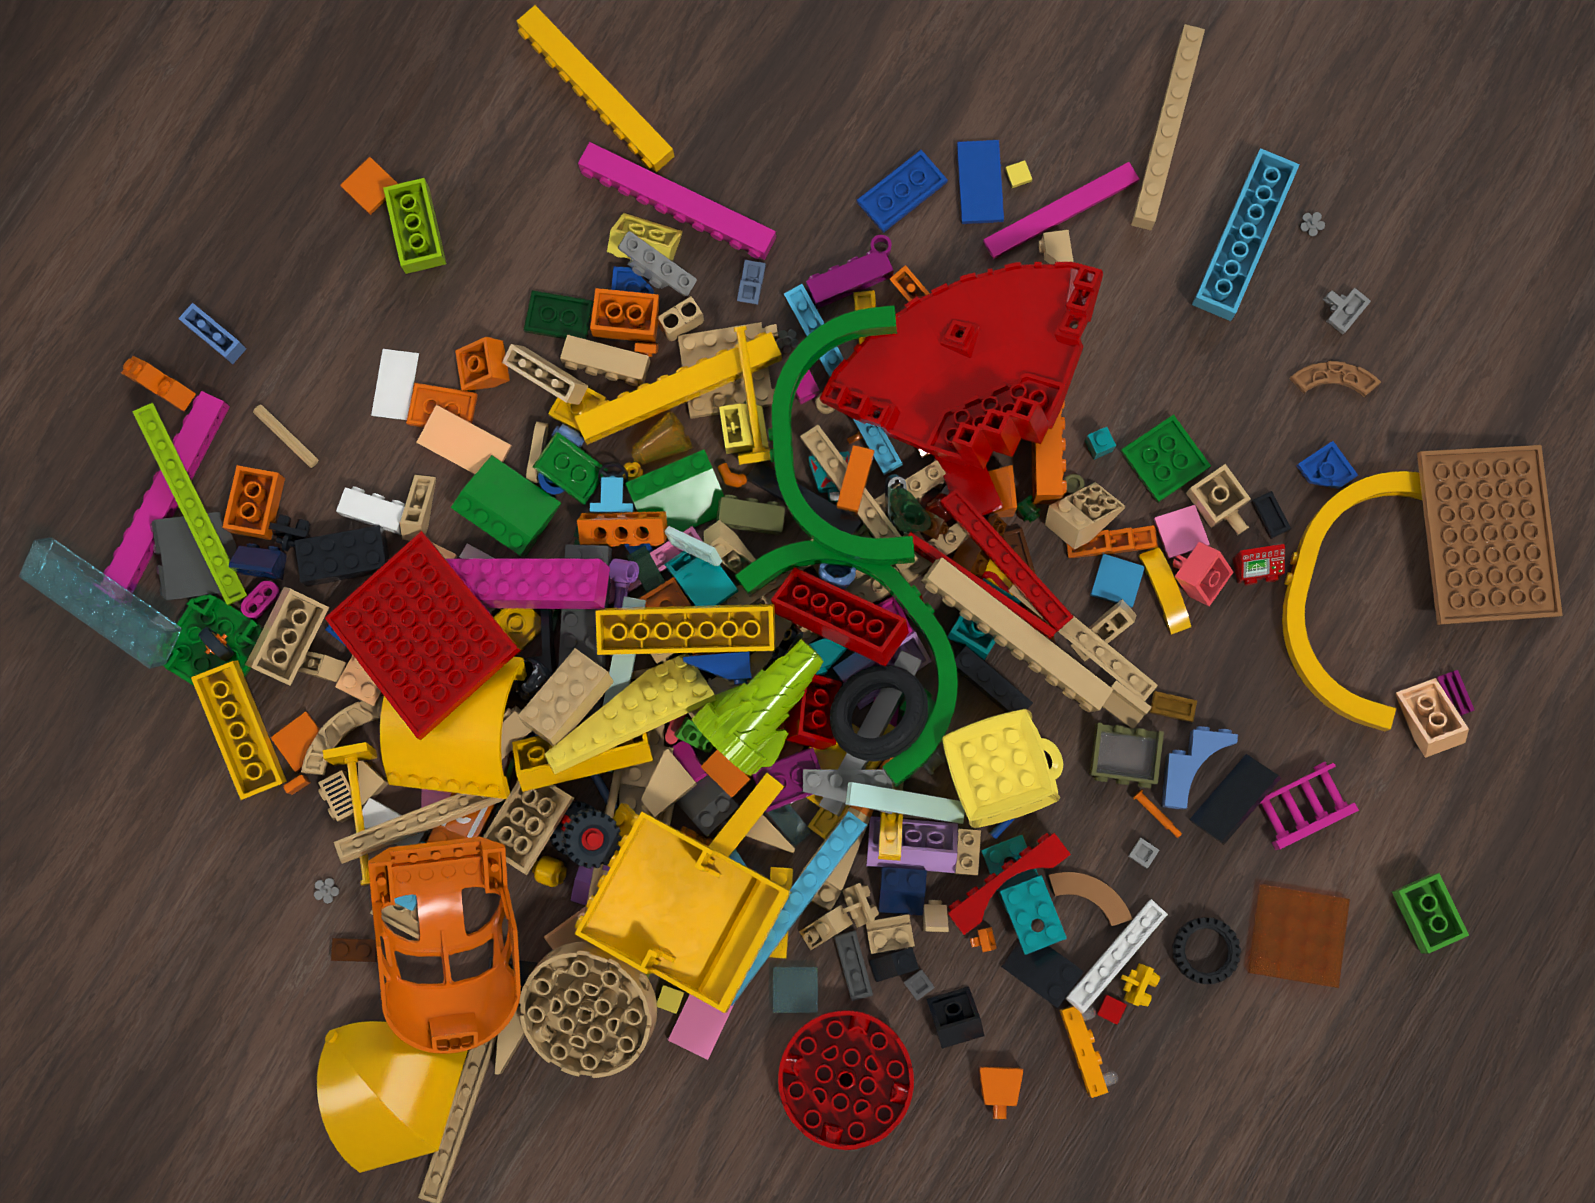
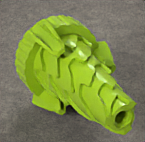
(746, 717)

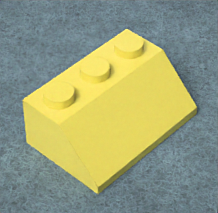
(658, 236)

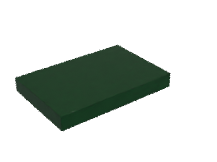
(558, 315)

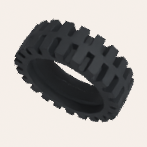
(1229, 936)

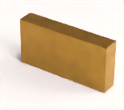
(1173, 706)

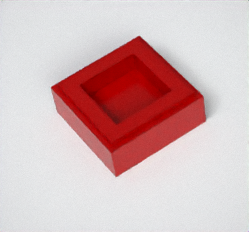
(1111, 1009)

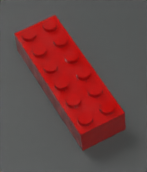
(840, 616)

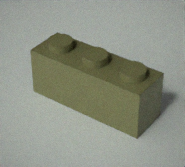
(751, 515)

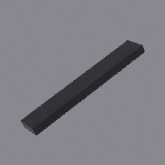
(766, 479)

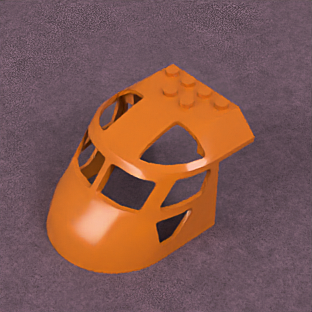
(448, 1014)

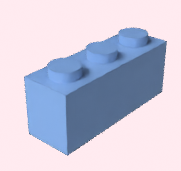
(212, 333)

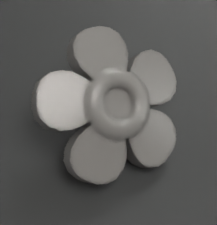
(1311, 223)
(326, 890)

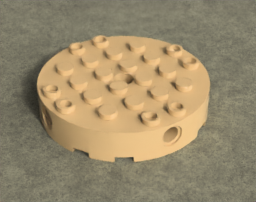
(587, 1010)

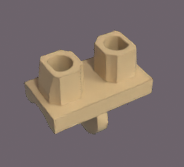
(858, 905)

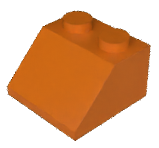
(481, 364)
(1004, 483)

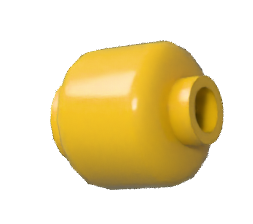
(549, 871)

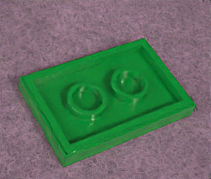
(569, 468)

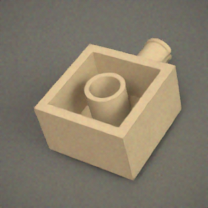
(1220, 498)

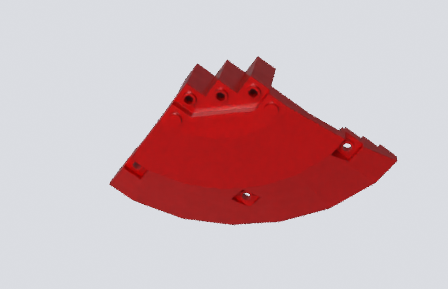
(976, 389)

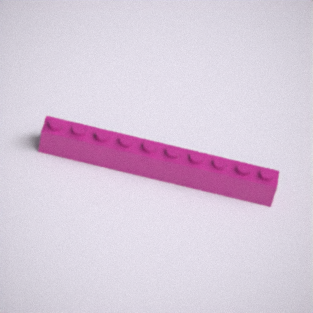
(677, 201)
(158, 502)

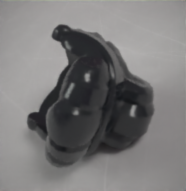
(536, 677)

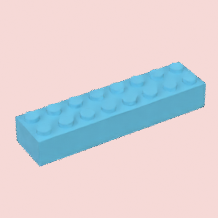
(1245, 234)

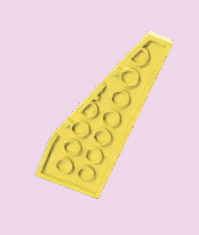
(643, 705)

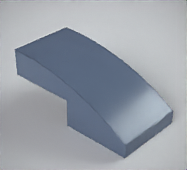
(751, 282)

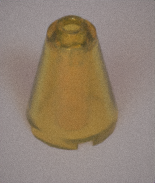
(662, 440)

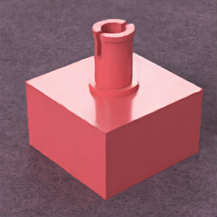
(1203, 573)

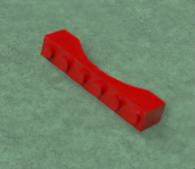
(971, 910)

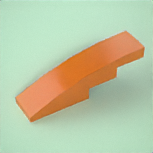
(1117, 542)

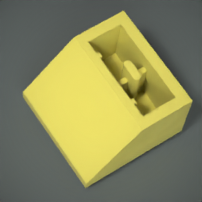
(737, 428)

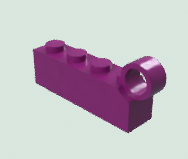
(851, 277)

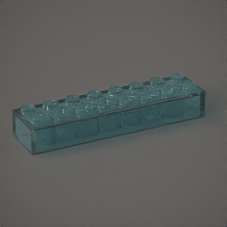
(100, 602)

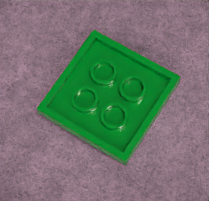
(1165, 458)

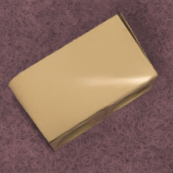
(681, 328)

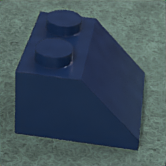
(259, 562)
(902, 891)

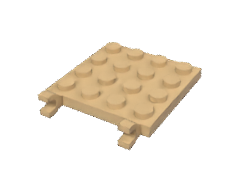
(706, 345)

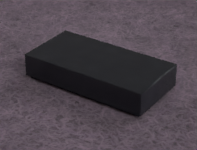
(1271, 515)

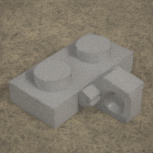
(1345, 308)

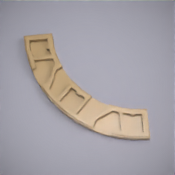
(335, 731)

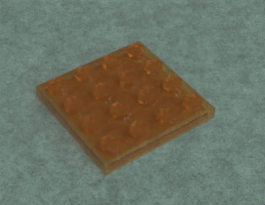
(1299, 936)

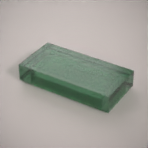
(648, 572)

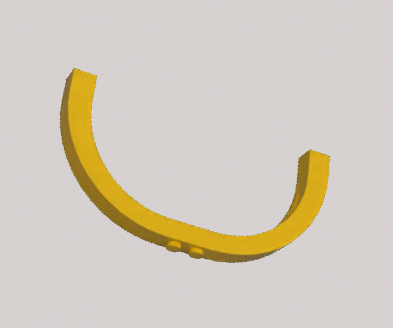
(1298, 581)

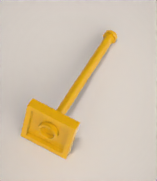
(759, 452)
(351, 755)

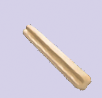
(291, 441)

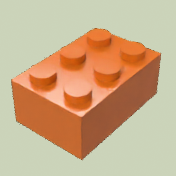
(253, 502)

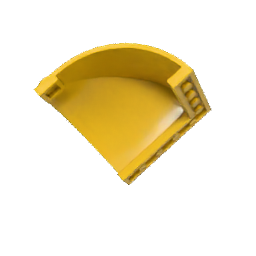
(383, 1095)

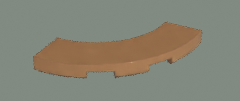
(1335, 373)
(1094, 890)

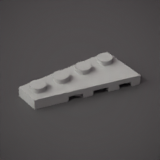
(834, 783)

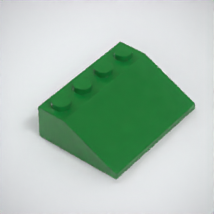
(682, 489)
(506, 506)

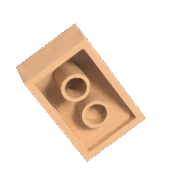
(1432, 718)

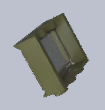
(1126, 755)

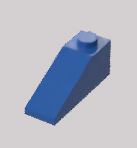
(728, 666)

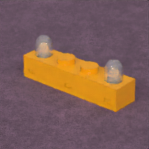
(1086, 1057)

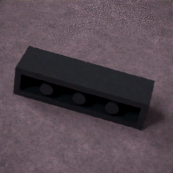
(990, 682)

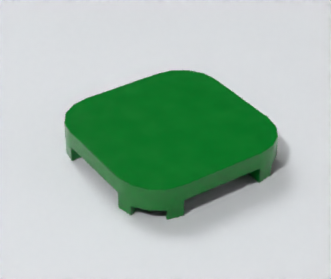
(189, 654)

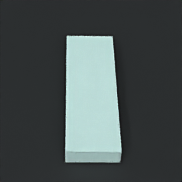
(693, 546)

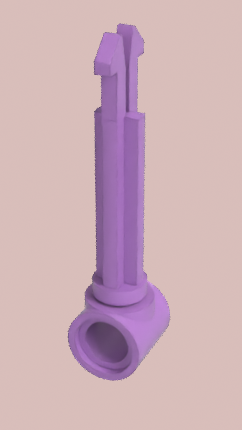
(623, 574)

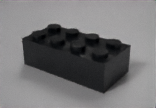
(341, 555)

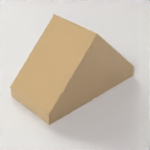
(370, 782)

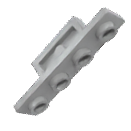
(654, 266)

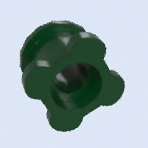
(1028, 510)

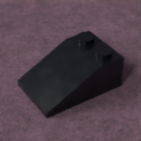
(1043, 972)

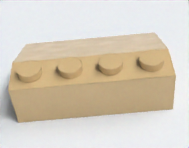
(528, 823)

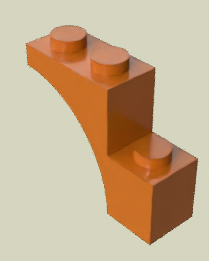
(158, 382)

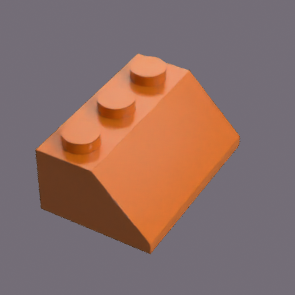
(625, 315)

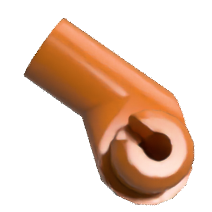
(730, 478)

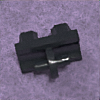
(282, 529)

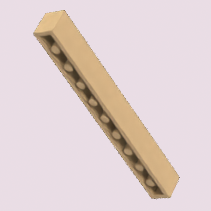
(1168, 127)
(1016, 635)

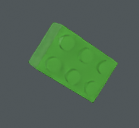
(1430, 913)

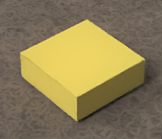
(1018, 174)
(670, 999)

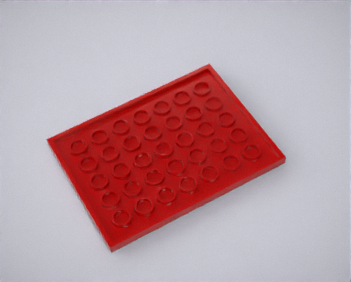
(421, 635)

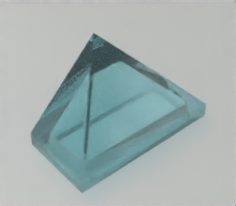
(790, 824)

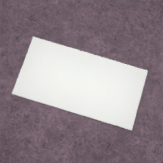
(395, 384)

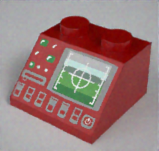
(1260, 564)

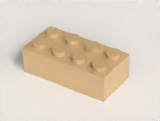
(287, 636)
(566, 698)

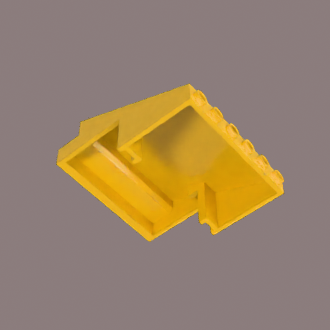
(682, 911)

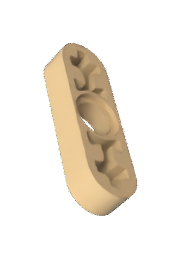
(537, 447)

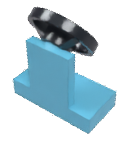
(612, 491)

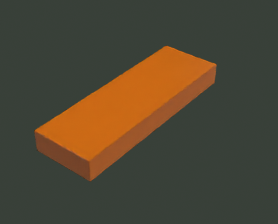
(855, 479)

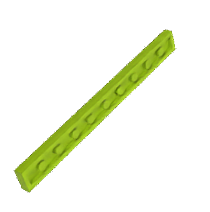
(189, 503)

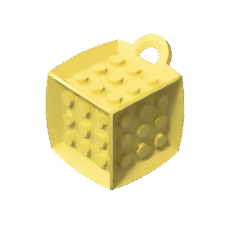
(1002, 768)

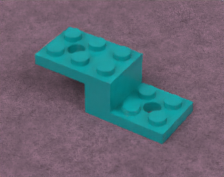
(1025, 898)

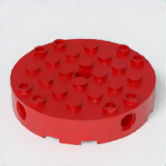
(853, 1113)

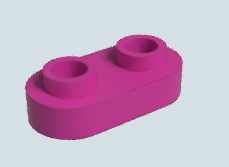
(259, 598)

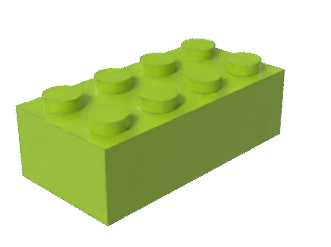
(414, 225)

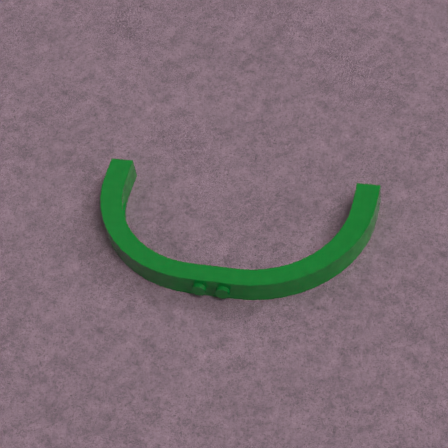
(823, 339)
(908, 597)

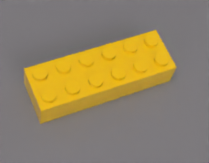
(238, 729)
(535, 771)

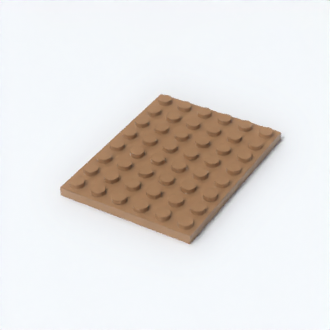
(1489, 534)

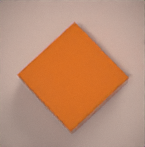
(296, 784)

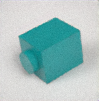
(1100, 443)

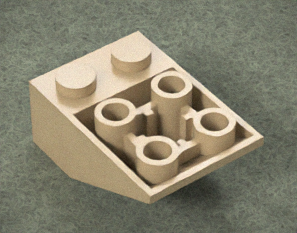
(1083, 514)

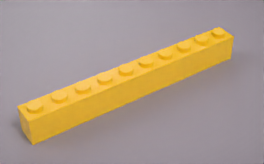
(595, 89)
(675, 389)

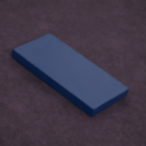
(980, 182)
(902, 191)

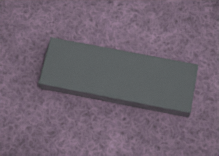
(853, 965)

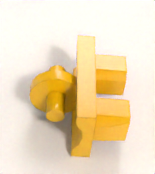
(1137, 984)

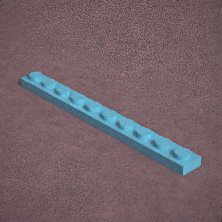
(873, 435)
(807, 887)

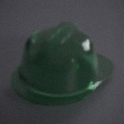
(908, 512)

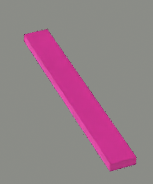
(1061, 210)

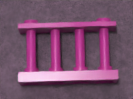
(1322, 817)

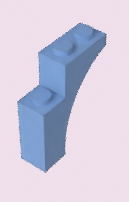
(1182, 768)

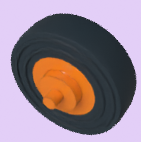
(216, 644)

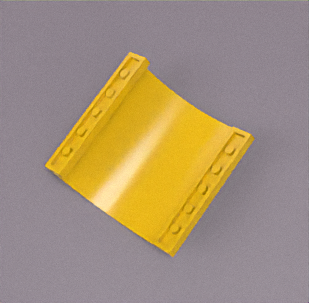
(460, 751)

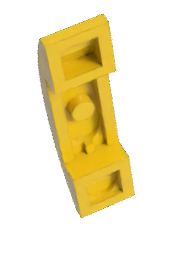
(1166, 590)

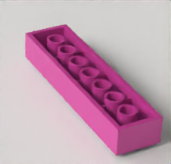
(536, 582)

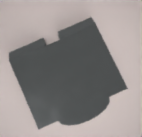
(184, 567)

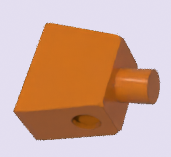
(1000, 1088)

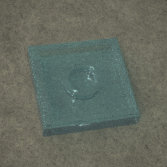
(795, 989)

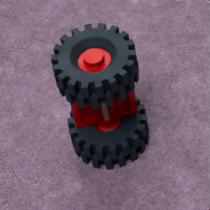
(586, 835)

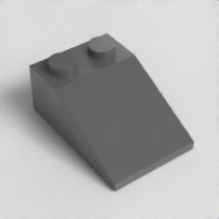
(708, 805)

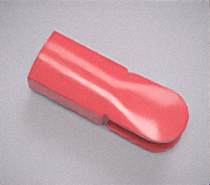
(672, 728)

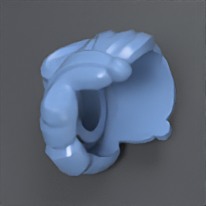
(846, 575)

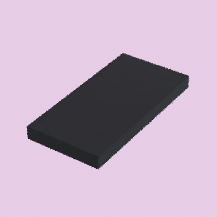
(1235, 799)

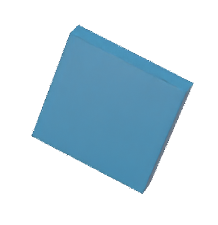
(1117, 580)

